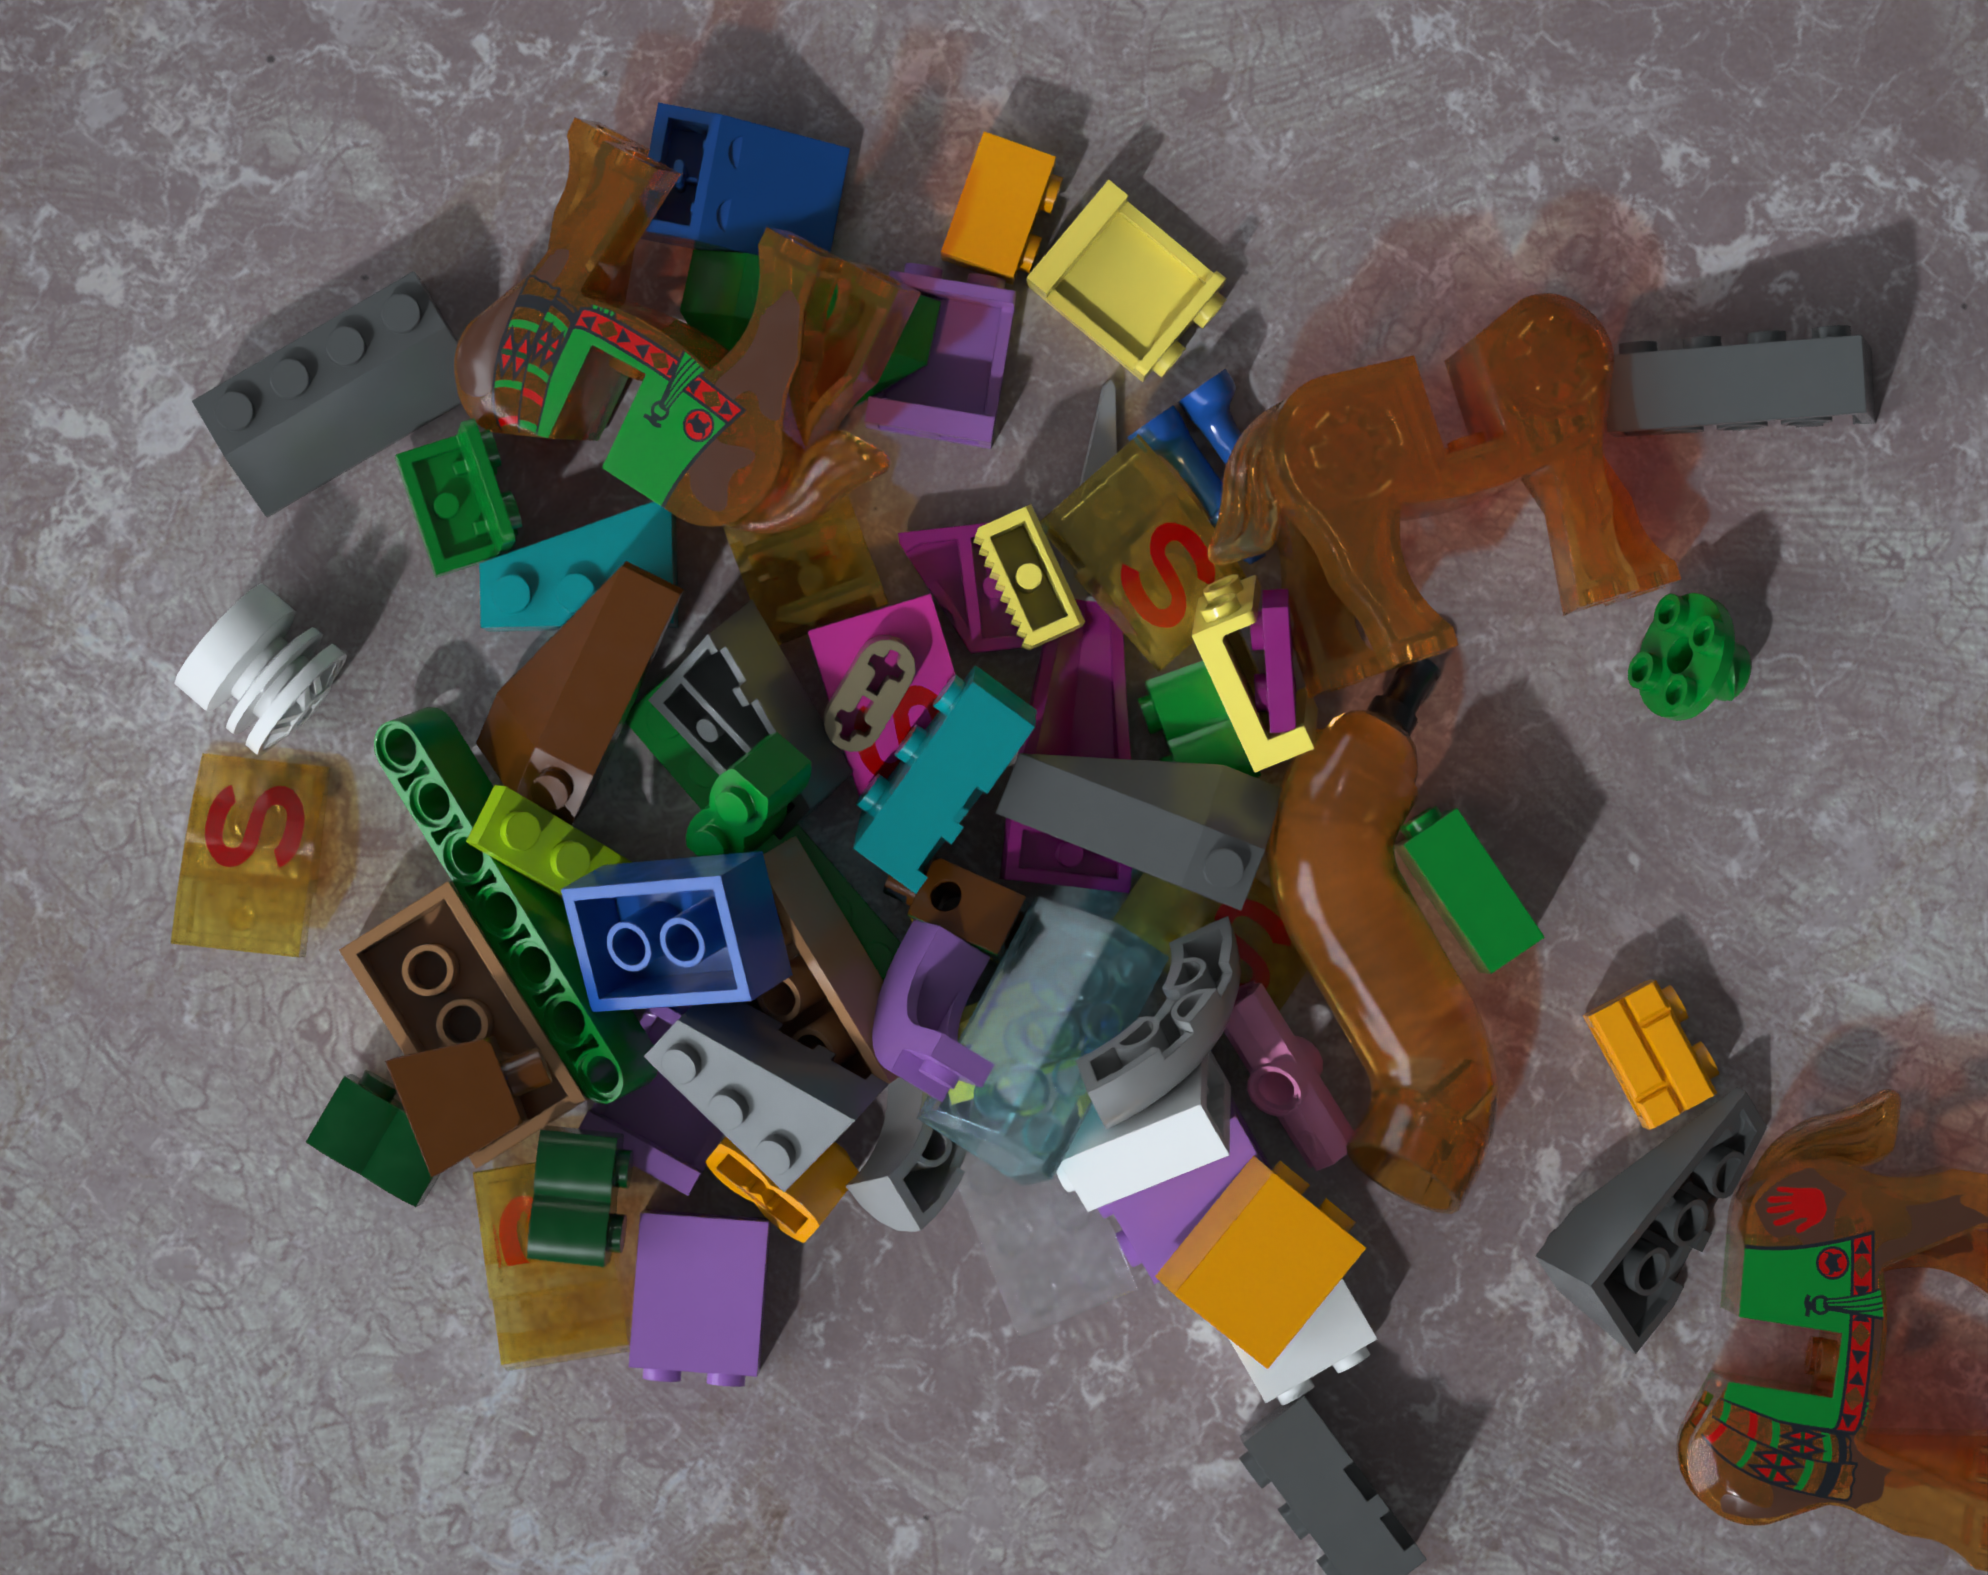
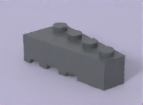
(1741, 384)

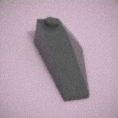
(1632, 1236)

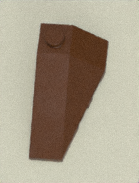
(571, 699)

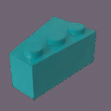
(553, 578)
(941, 775)

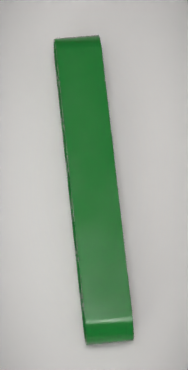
(521, 919)

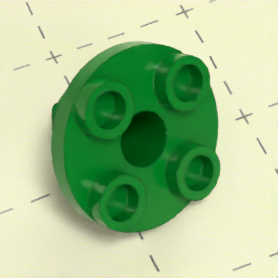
(1689, 658)

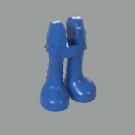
(1170, 438)

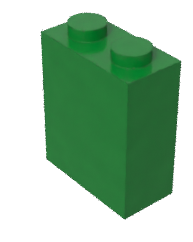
(1466, 888)

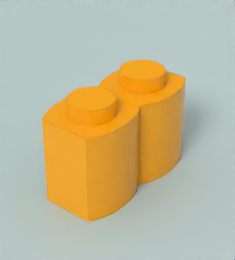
(803, 1204)

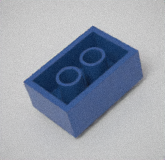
(677, 932)

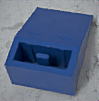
(741, 181)

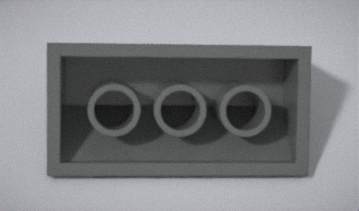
(335, 395)

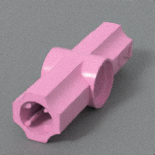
(1287, 1077)

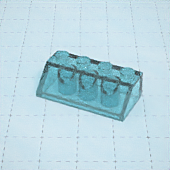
(1053, 998)

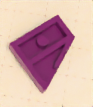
(962, 586)
(1277, 687)

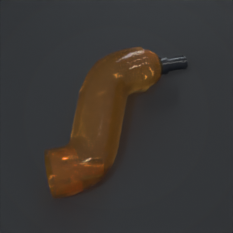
(1379, 954)

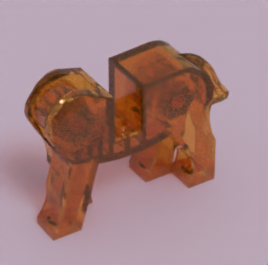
(1363, 452)

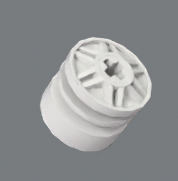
(265, 673)

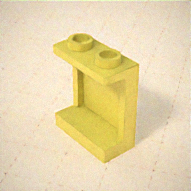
(1127, 284)
(1219, 616)

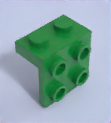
(459, 499)

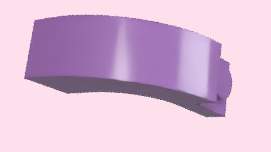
(923, 1008)

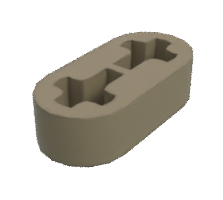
(882, 702)

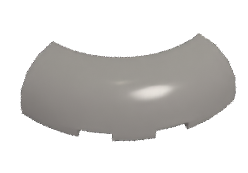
(1166, 1048)
(910, 1167)

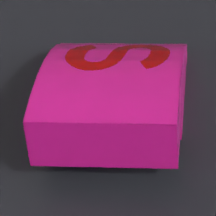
(838, 645)

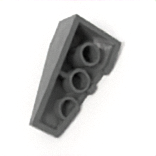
(1168, 819)

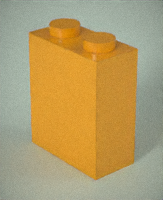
(1262, 1259)

